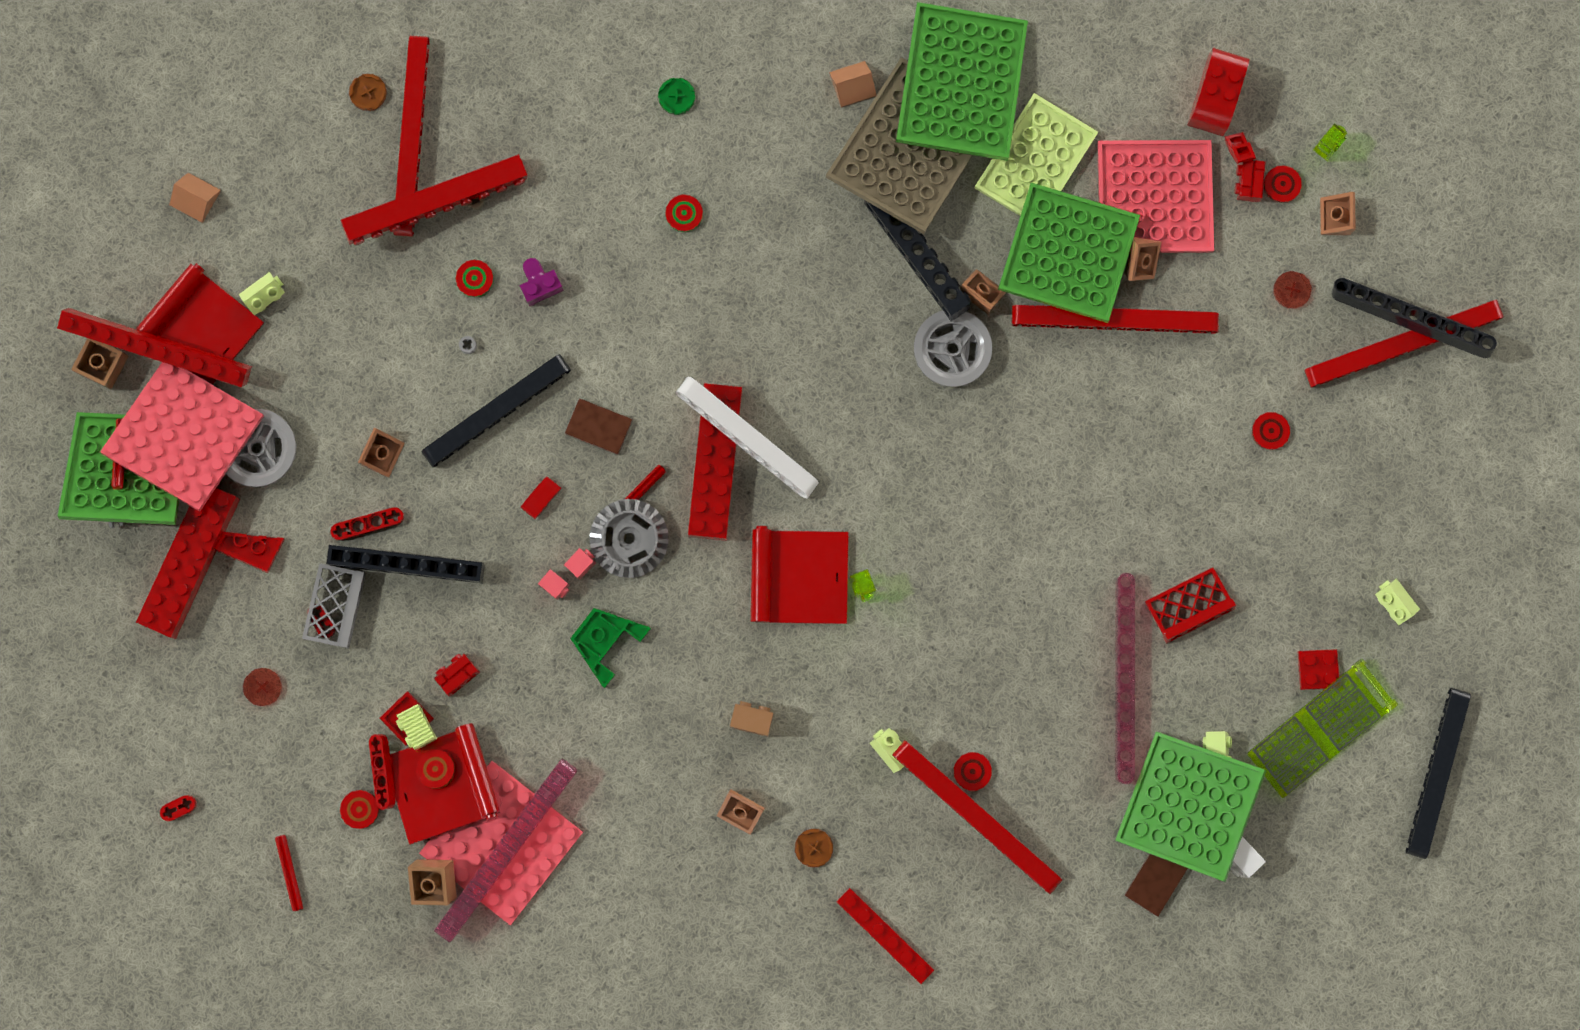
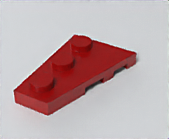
(249, 549)

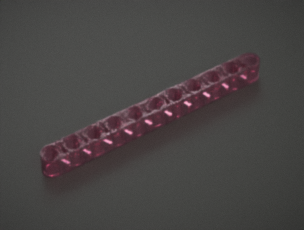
(1129, 669)
(505, 850)

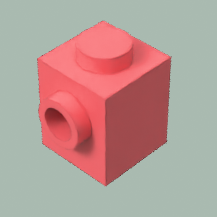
(580, 562)
(554, 585)

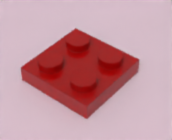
(1317, 668)

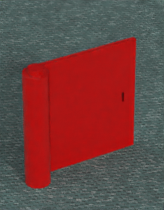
(201, 317)
(797, 576)
(462, 802)

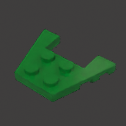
(598, 635)

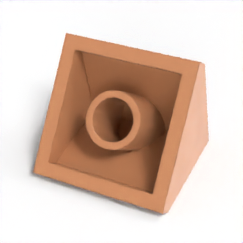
(853, 83)
(193, 196)
(1338, 214)
(1142, 259)
(982, 291)
(381, 452)
(740, 811)

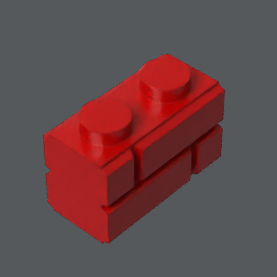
(1250, 181)
(456, 674)

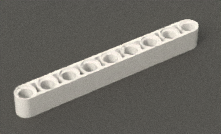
(747, 437)

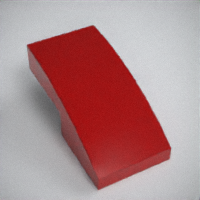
(1239, 148)
(540, 497)

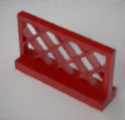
(1197, 620)

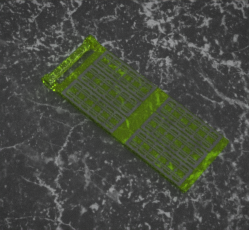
(1320, 730)

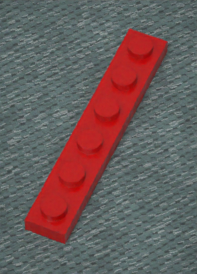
(885, 935)

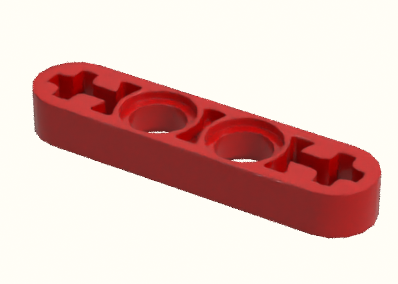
(367, 523)
(378, 772)

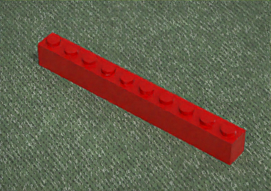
(433, 200)
(154, 347)

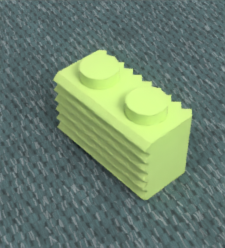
(416, 727)

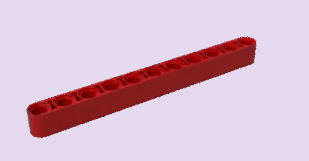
(411, 122)
(1120, 319)
(1396, 346)
(977, 817)

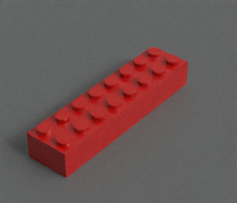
(714, 472)
(187, 564)

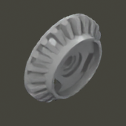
(966, 330)
(269, 466)
(619, 516)

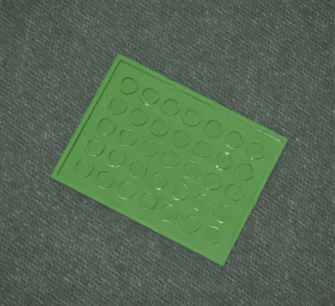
(962, 81)

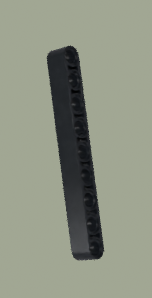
(1423, 317)
(495, 410)
(1439, 773)

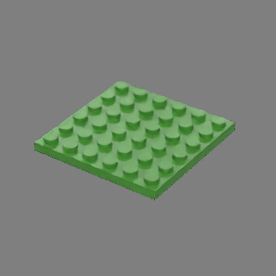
(1069, 252)
(88, 481)
(1190, 806)

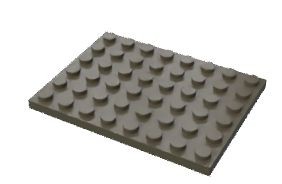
(891, 175)

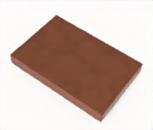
(598, 426)
(1155, 883)

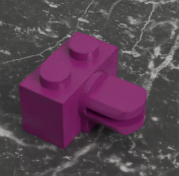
(539, 284)

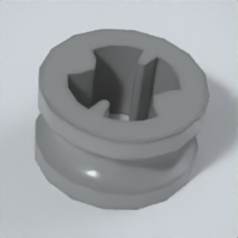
(473, 345)

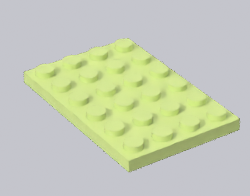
(1042, 151)

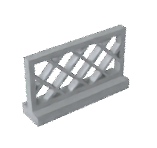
(351, 606)

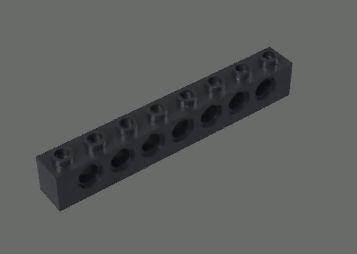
(952, 308)
(405, 564)

